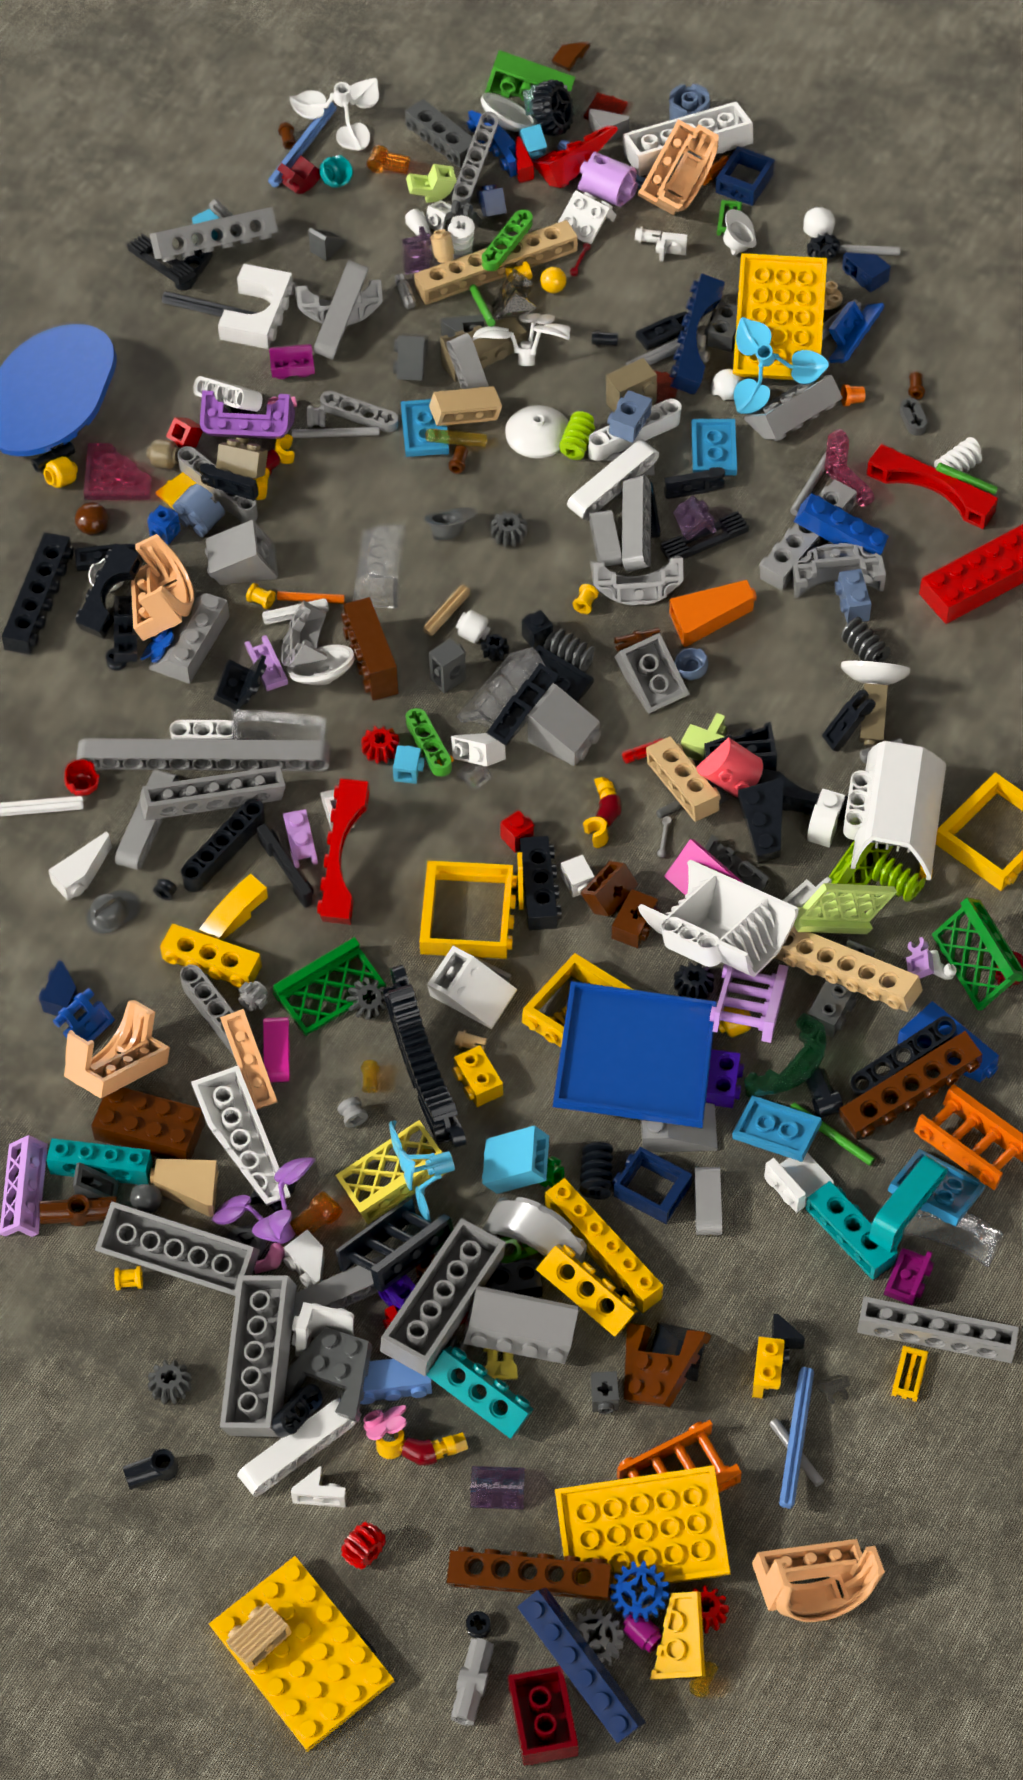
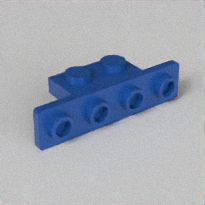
(851, 328)

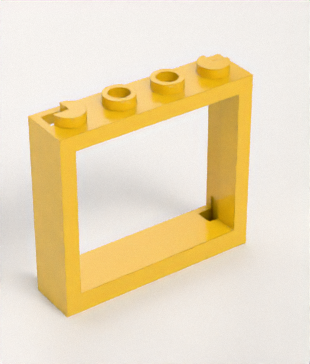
(965, 854)
(473, 873)
(579, 969)

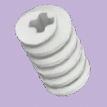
(462, 235)
(963, 456)

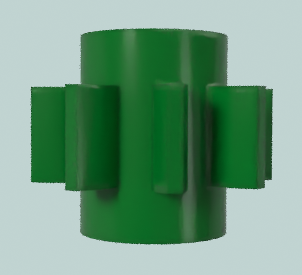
(555, 1172)

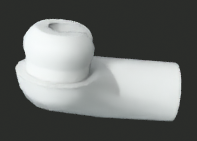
(943, 971)

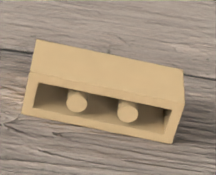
(465, 406)

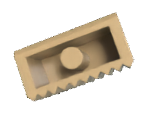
(258, 1635)

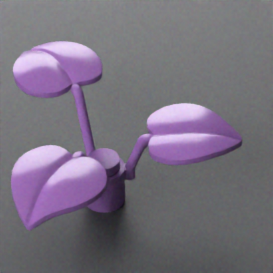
(275, 1226)

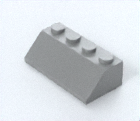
(794, 407)
(193, 638)
(520, 1325)

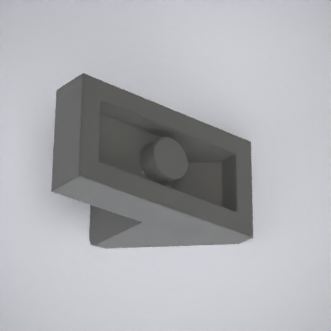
(455, 324)

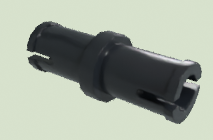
(63, 450)

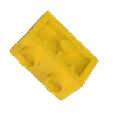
(768, 1365)

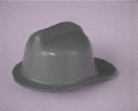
(449, 523)
(112, 911)

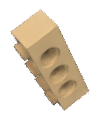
(682, 778)

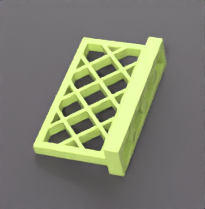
(843, 918)

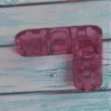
(837, 467)

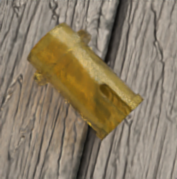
(370, 1070)
(700, 1685)

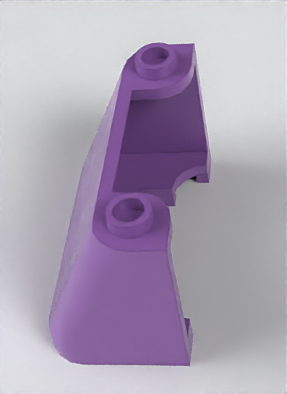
(217, 420)

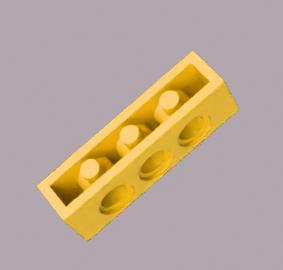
(203, 946)
(552, 1270)

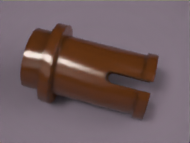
(286, 131)
(916, 387)
(457, 463)

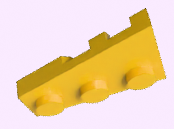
(682, 1640)

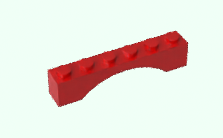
(895, 467)
(351, 804)

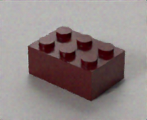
(542, 1715)

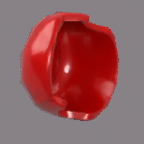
(81, 777)

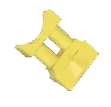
(501, 1369)

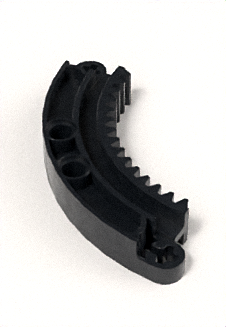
(420, 1061)

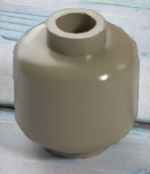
(163, 454)

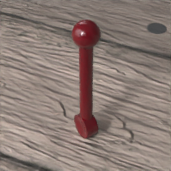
(574, 271)

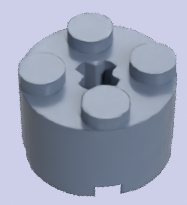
(688, 100)
(198, 509)

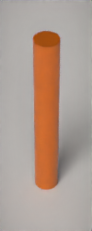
(299, 596)

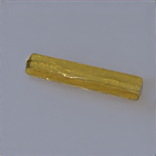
(456, 437)

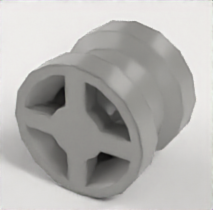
(316, 416)
(352, 1112)

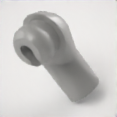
(701, 343)

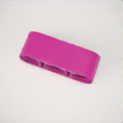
(277, 1048)

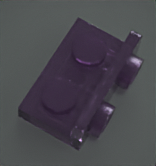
(497, 1487)

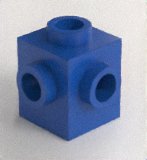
(164, 523)

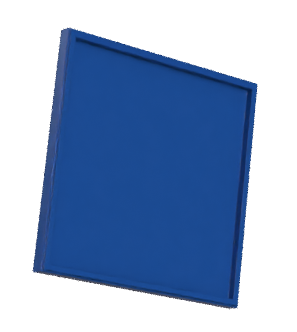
(635, 1054)

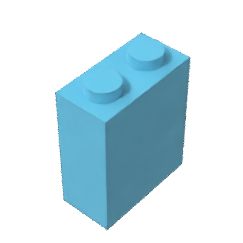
(515, 1159)

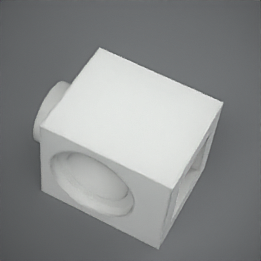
(576, 875)

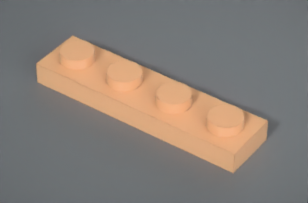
(249, 1059)

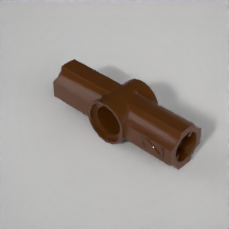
(63, 1210)

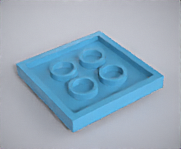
(953, 1195)

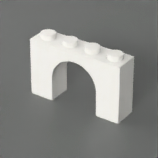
(261, 327)

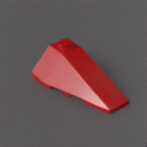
(565, 165)

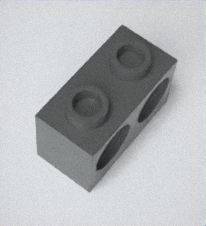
(723, 327)

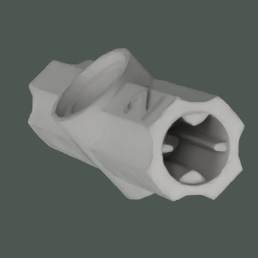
(472, 1682)

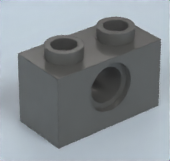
(447, 665)

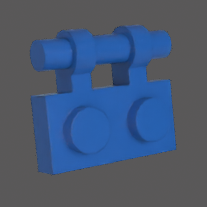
(90, 1023)

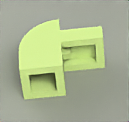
(435, 185)
(695, 737)

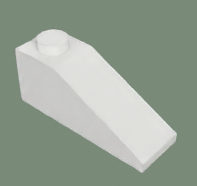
(78, 870)

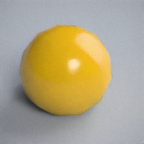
(553, 280)

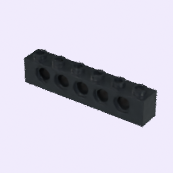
(37, 593)

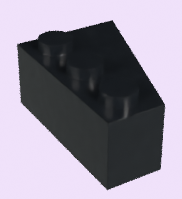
(757, 741)
(763, 817)

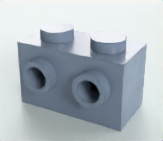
(853, 595)

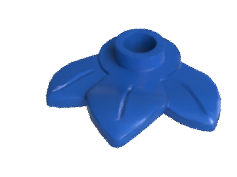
(157, 647)

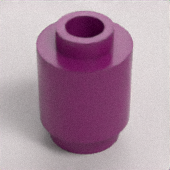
(643, 1634)

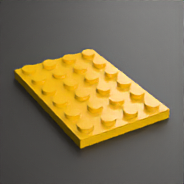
(789, 300)
(649, 1518)
(321, 1668)

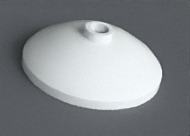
(509, 113)
(536, 431)
(324, 672)
(875, 672)

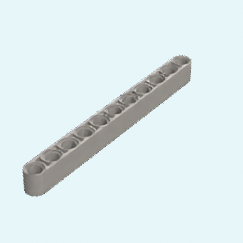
(205, 754)

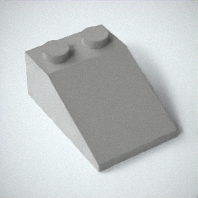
(652, 673)
(680, 1138)

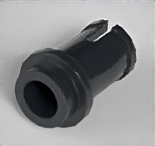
(604, 338)

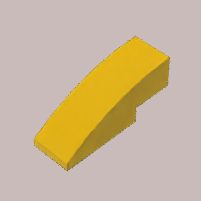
(235, 908)

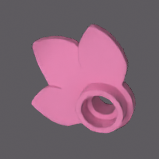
(379, 1423)

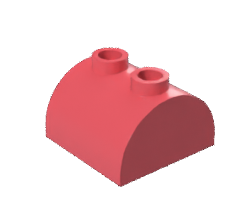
(731, 767)

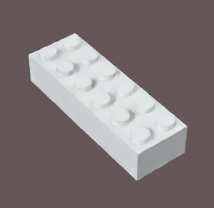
(727, 121)

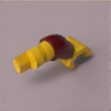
(274, 458)
(609, 810)
(421, 1451)

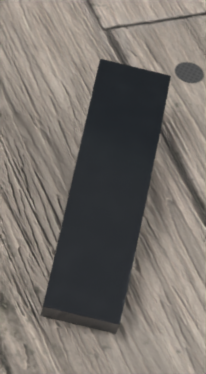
(124, 635)
(519, 706)

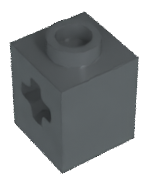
(608, 1383)

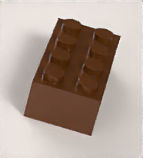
(370, 649)
(148, 1123)

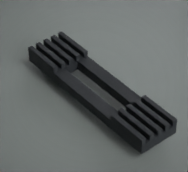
(179, 273)
(732, 525)
(270, 843)

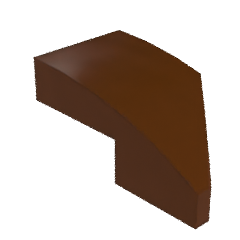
(569, 54)

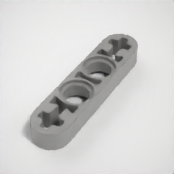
(378, 420)

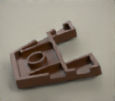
(657, 1377)

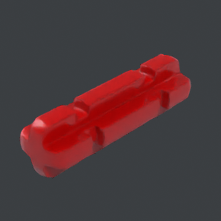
(637, 752)

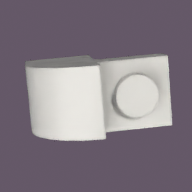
(825, 817)

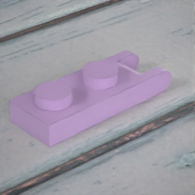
(274, 673)
(299, 837)

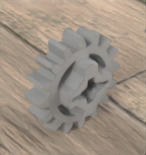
(602, 1624)

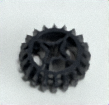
(552, 107)

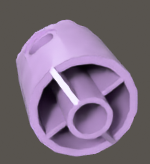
(608, 179)

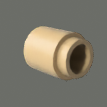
(442, 245)

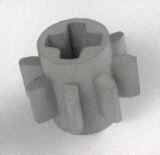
(253, 995)

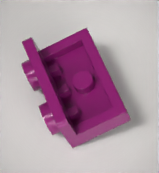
(291, 361)
(908, 1275)

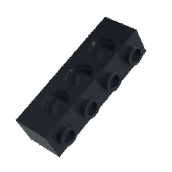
(540, 915)

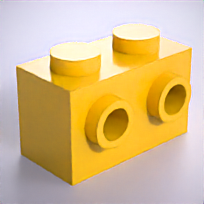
(477, 1076)

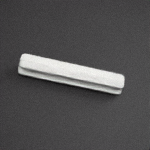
(287, 613)

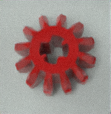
(380, 744)
(363, 1545)
(716, 1609)

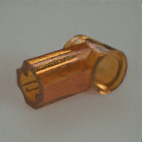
(382, 159)
(321, 1211)

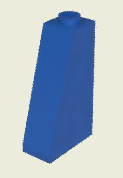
(933, 1012)

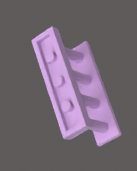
(769, 1009)

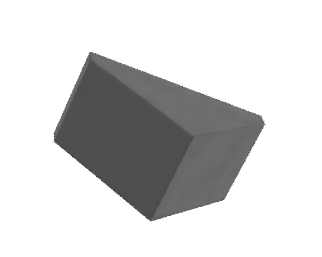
(324, 243)
(93, 1183)

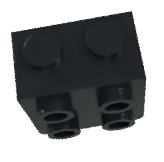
(239, 683)

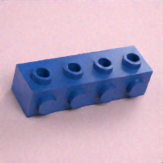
(839, 526)

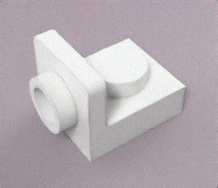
(438, 214)
(672, 244)

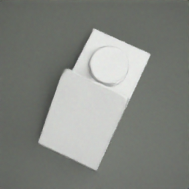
(312, 1492)

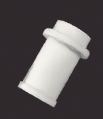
(647, 235)

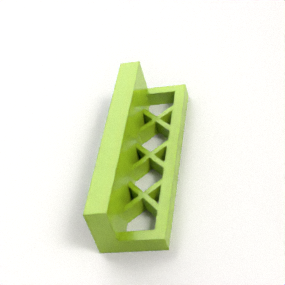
(843, 873)

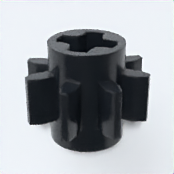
(495, 647)

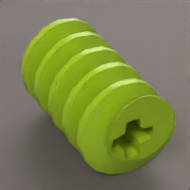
(576, 435)
(894, 876)

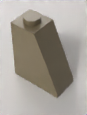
(874, 723)

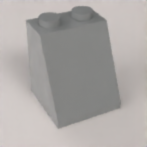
(241, 555)
(562, 726)

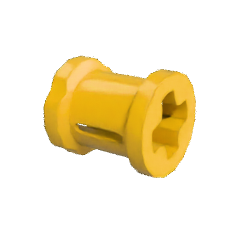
(523, 269)
(260, 596)
(586, 596)
(128, 1278)

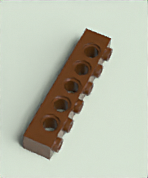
(958, 1047)
(597, 1588)

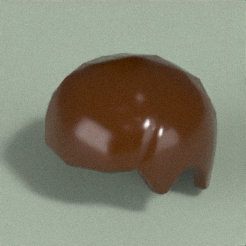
(91, 518)

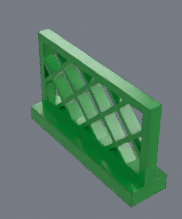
(991, 938)
(313, 973)

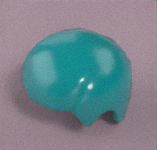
(336, 171)

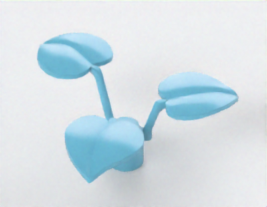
(754, 338)
(436, 1165)

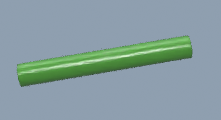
(978, 483)

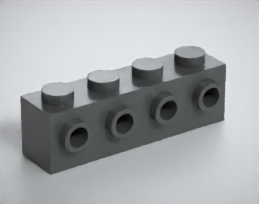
(836, 999)

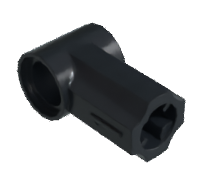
(824, 1098)
(148, 1469)

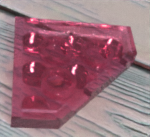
(113, 476)

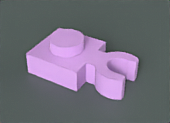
(921, 959)

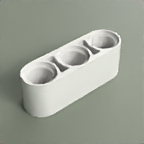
(201, 729)

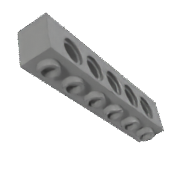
(263, 219)
(797, 541)
(211, 793)
(938, 1329)

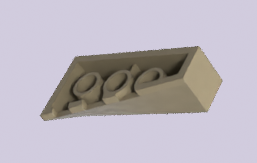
(488, 349)

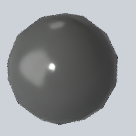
(146, 1198)

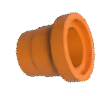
(852, 394)

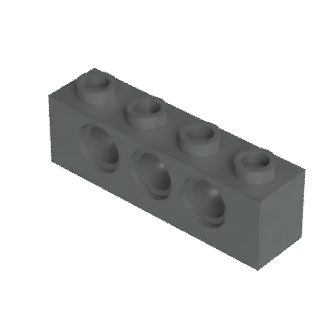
(438, 131)

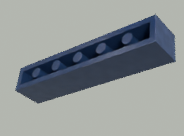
(581, 1664)

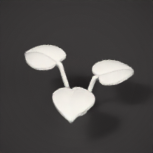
(363, 94)
(527, 349)

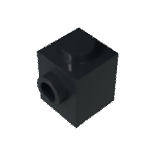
(536, 628)

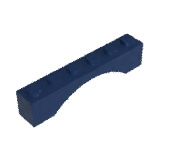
(689, 367)

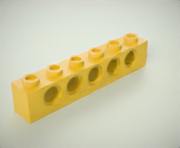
(605, 1246)

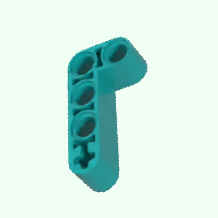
(906, 1202)

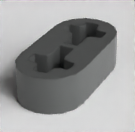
(917, 415)

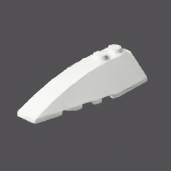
(239, 1129)

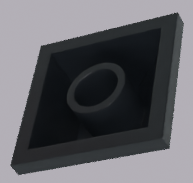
(669, 1340)

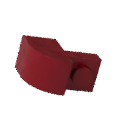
(301, 176)

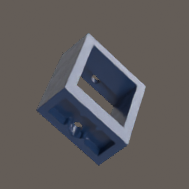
(747, 192)
(681, 1179)

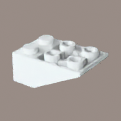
(470, 987)

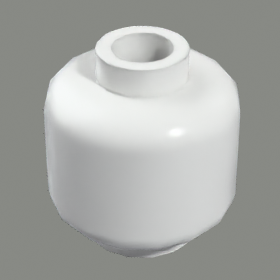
(473, 626)

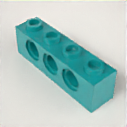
(119, 1162)
(830, 1197)
(444, 1374)

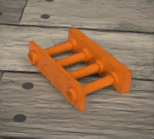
(982, 1119)
(725, 1475)

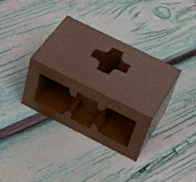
(609, 888)
(629, 924)

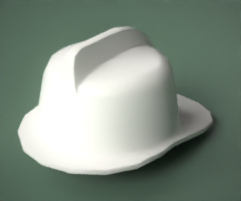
(739, 232)

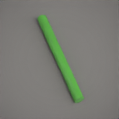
(482, 305)
(840, 1139)

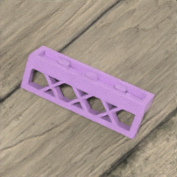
(27, 1186)

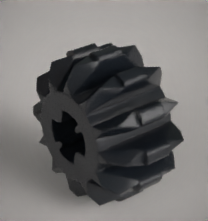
(693, 981)

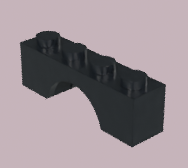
(120, 566)

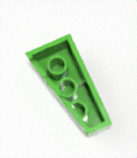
(514, 75)

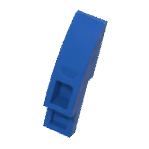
(501, 146)

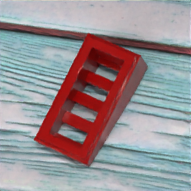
(525, 166)

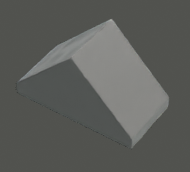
(600, 119)

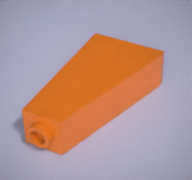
(710, 609)

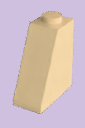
(188, 1182)

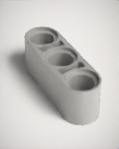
(466, 362)
(605, 538)
(708, 1201)

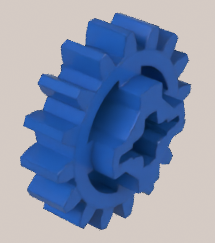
(650, 1593)

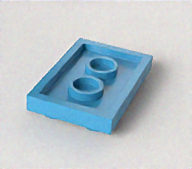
(416, 421)
(714, 445)
(777, 1128)

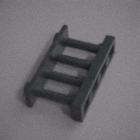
(400, 1260)

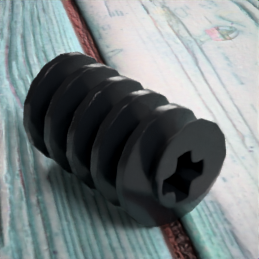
(596, 1170)

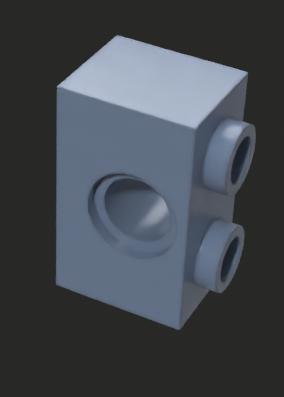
(630, 416)

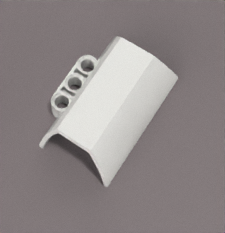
(896, 801)
(724, 922)

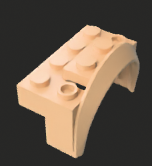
(689, 173)
(153, 605)
(110, 1068)
(820, 1599)

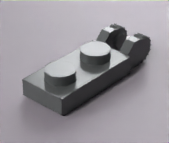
(466, 210)

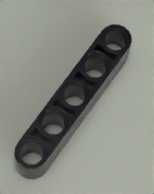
(220, 855)
(910, 1046)

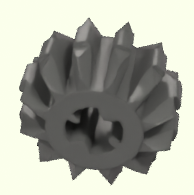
(508, 528)
(358, 1003)
(169, 1381)

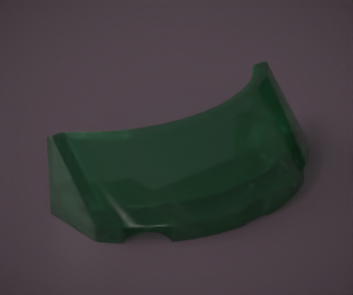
(801, 1066)

